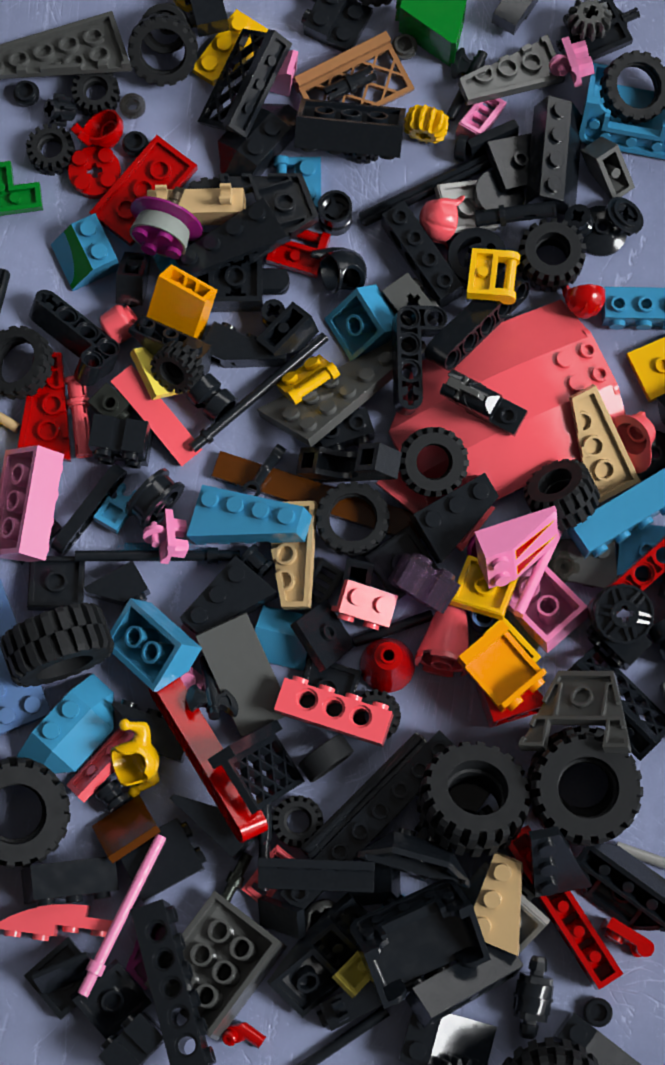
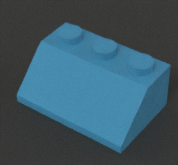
(152, 645)

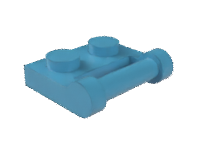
(310, 169)

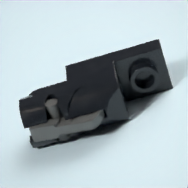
(483, 402)

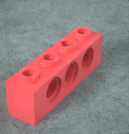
(373, 731)

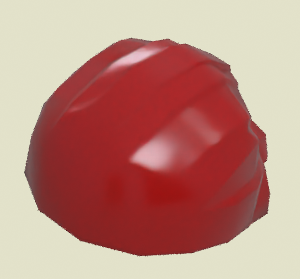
(101, 129)
(584, 300)

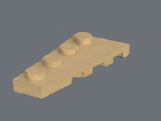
(296, 565)

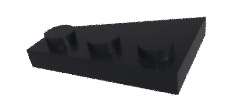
(554, 864)

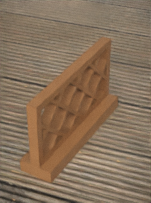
(349, 61)

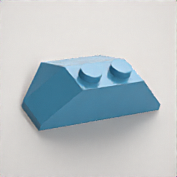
(73, 728)

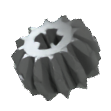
(589, 19)

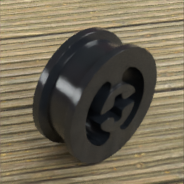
(477, 238)
(153, 497)

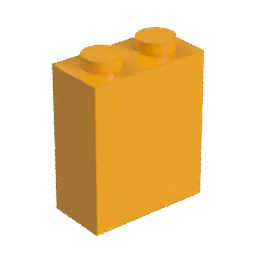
(182, 302)

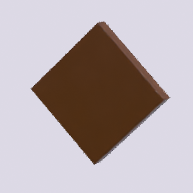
(125, 829)

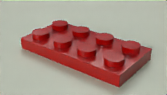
(154, 166)

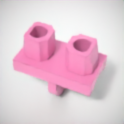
(574, 61)
(164, 537)

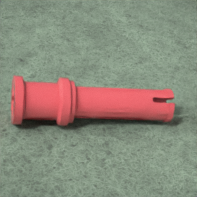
(79, 409)

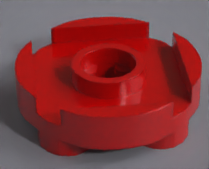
(84, 161)

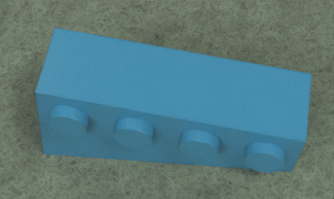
(237, 517)

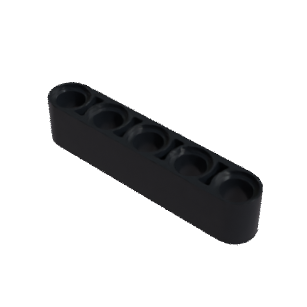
(472, 326)

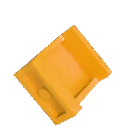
(502, 667)

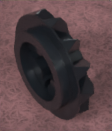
(631, 213)

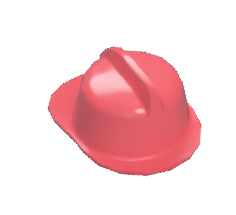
(637, 437)

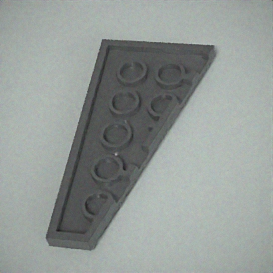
(71, 49)

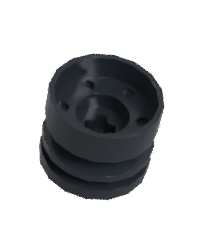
(609, 602)

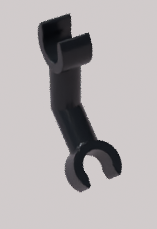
(273, 459)

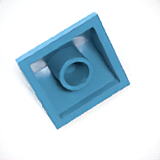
(279, 639)

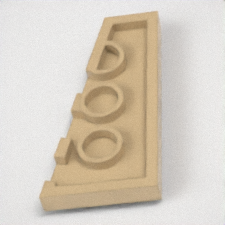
(600, 444)

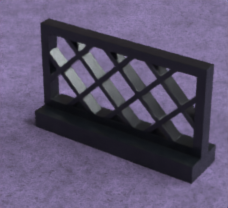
(257, 79)
(642, 734)
(249, 749)

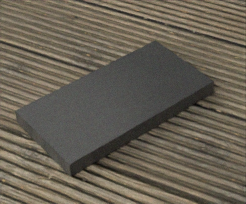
(243, 670)

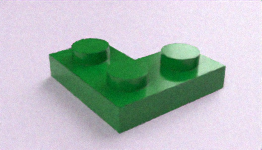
(17, 198)

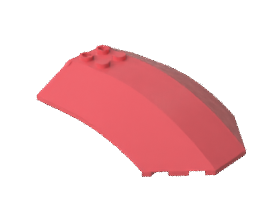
(532, 363)

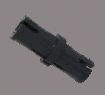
(350, 83)

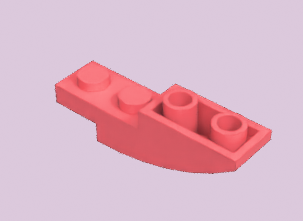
(45, 921)

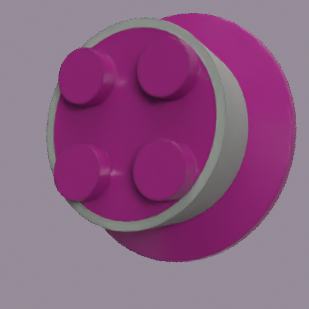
(163, 225)

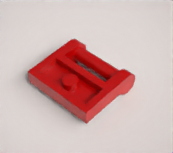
(297, 257)
(620, 933)

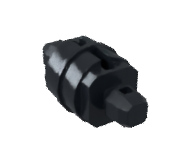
(533, 997)

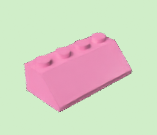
(28, 501)

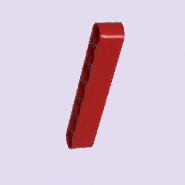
(199, 745)

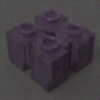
(423, 583)

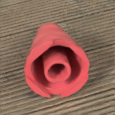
(444, 642)

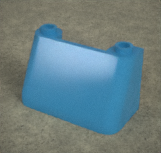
(597, 121)

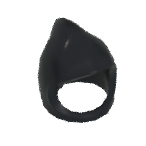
(340, 268)

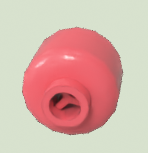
(117, 322)

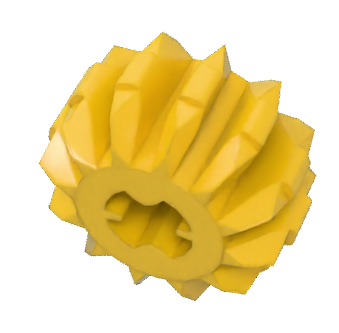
(426, 124)

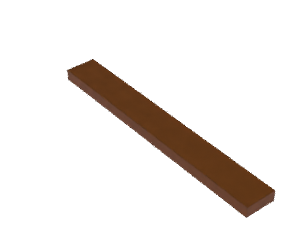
(297, 488)

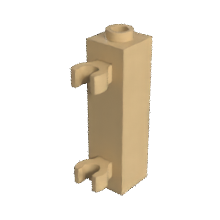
(208, 205)

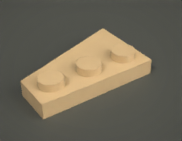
(500, 903)

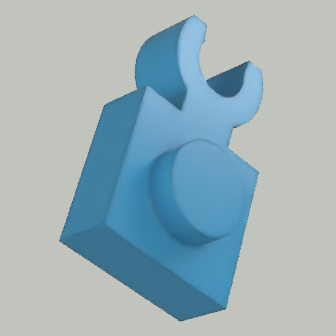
(112, 511)

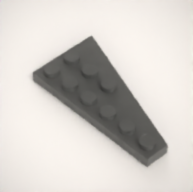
(334, 399)

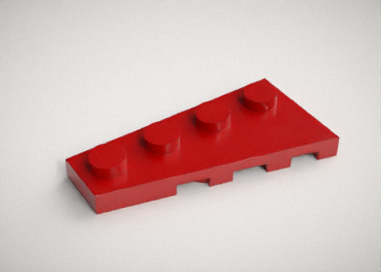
(46, 414)

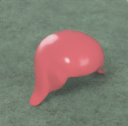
(440, 218)

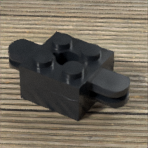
(243, 285)

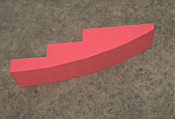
(161, 419)

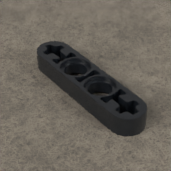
(84, 514)

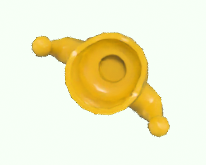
(136, 759)

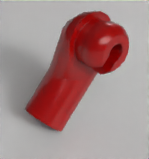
(241, 1032)

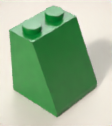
(433, 24)

